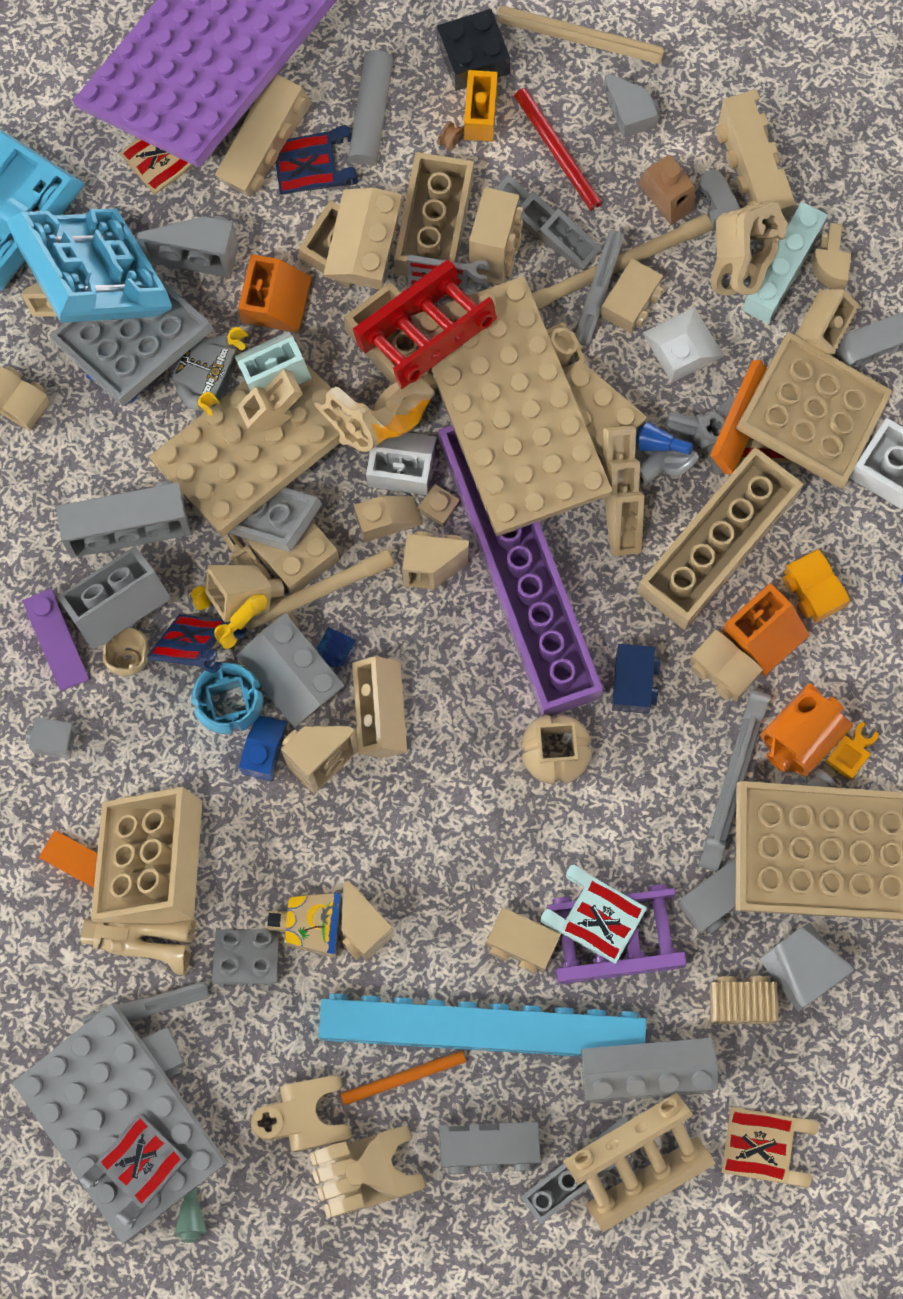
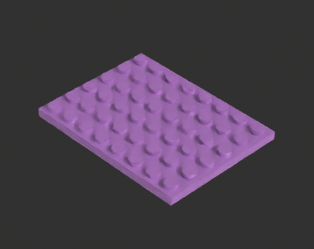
(196, 69)

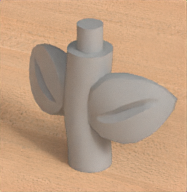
(656, 462)

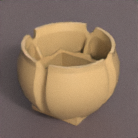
(556, 769)

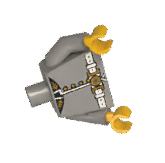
(206, 370)

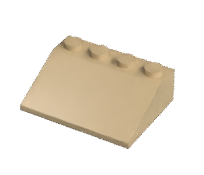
(148, 858)

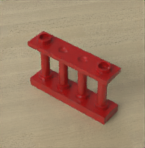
(417, 299)

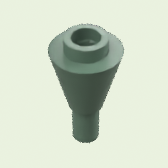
(190, 1220)

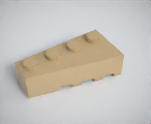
(263, 135)
(751, 154)

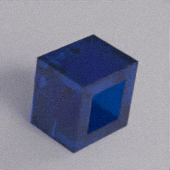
(336, 648)

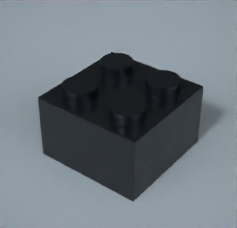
(472, 45)

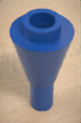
(655, 439)

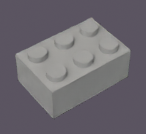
(114, 598)

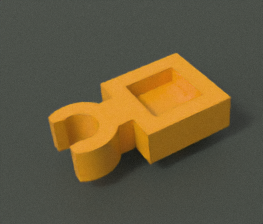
(850, 754)

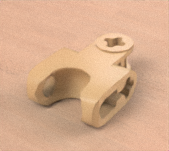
(298, 1116)

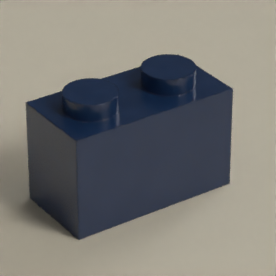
(634, 679)

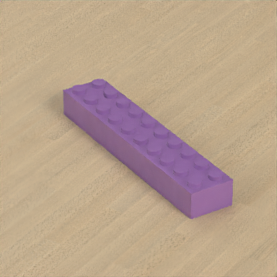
(529, 598)

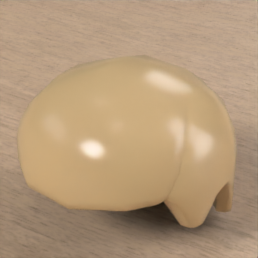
(114, 651)

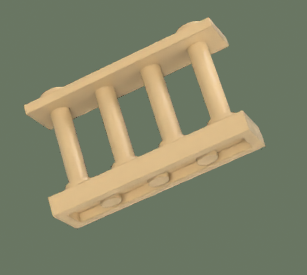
(649, 1183)

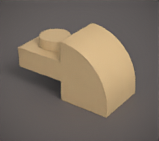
(828, 262)
(270, 405)

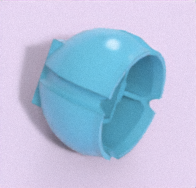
(227, 678)

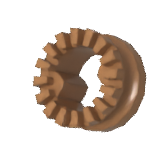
(450, 136)

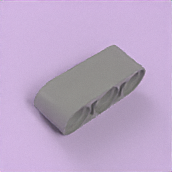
(872, 341)

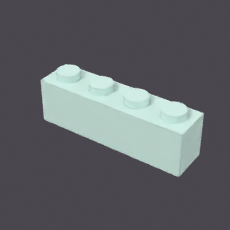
(791, 254)

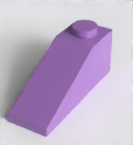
(55, 639)

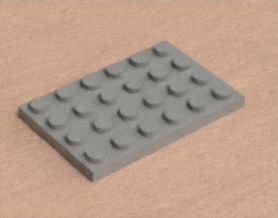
(94, 1091)

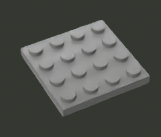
(133, 351)

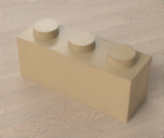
(379, 707)

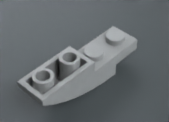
(560, 1187)

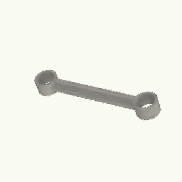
(736, 772)

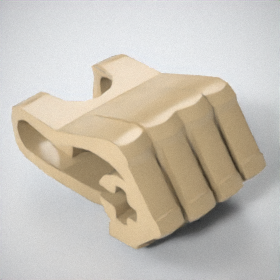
(733, 233)
(363, 1173)

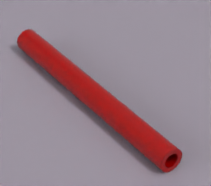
(557, 149)

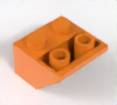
(274, 294)
(766, 629)

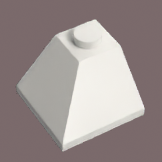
(683, 344)

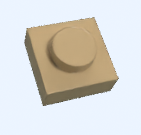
(438, 505)

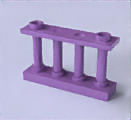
(635, 961)

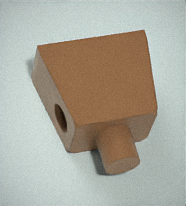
(667, 184)

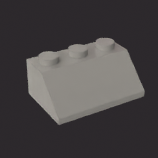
(290, 670)

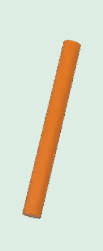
(403, 1077)

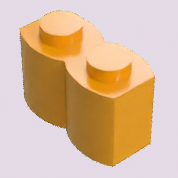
(816, 586)

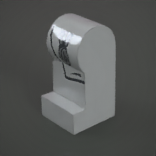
(717, 193)

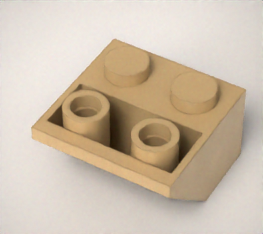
(432, 560)

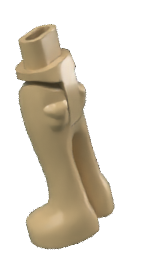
(125, 941)

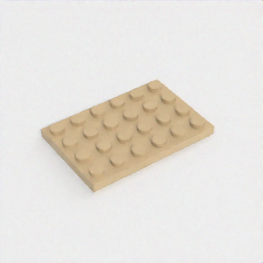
(236, 469)
(819, 851)

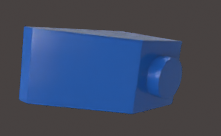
(263, 748)

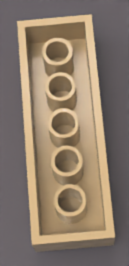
(719, 538)

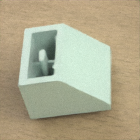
(268, 359)

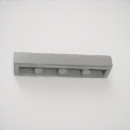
(370, 108)

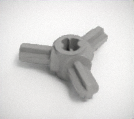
(697, 427)

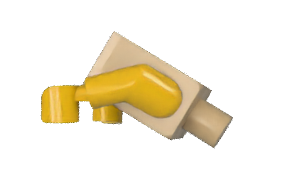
(237, 595)

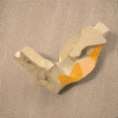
(392, 415)

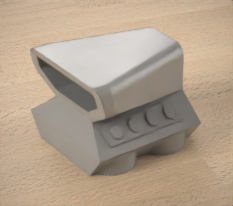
(805, 966)

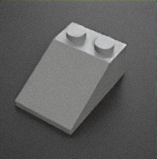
(193, 245)

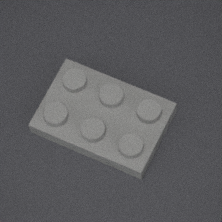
(280, 519)

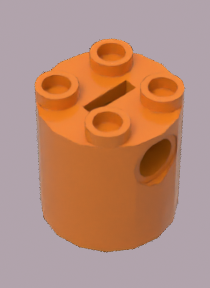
(805, 731)

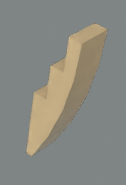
(626, 503)

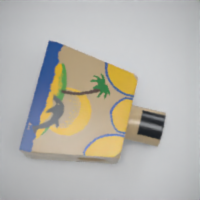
(310, 923)

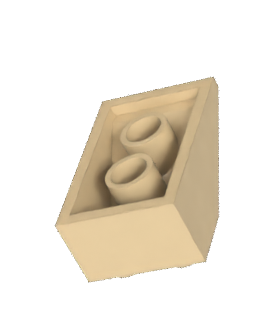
(303, 564)

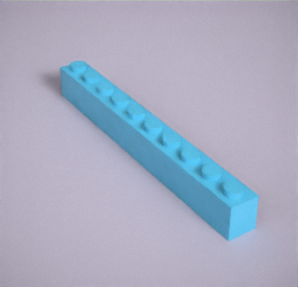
(475, 1027)

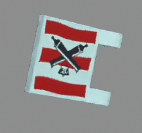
(600, 917)

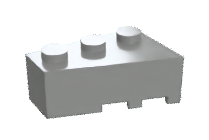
(489, 1147)

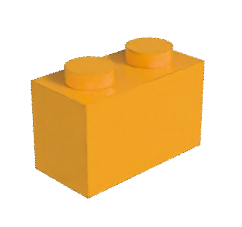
(480, 105)

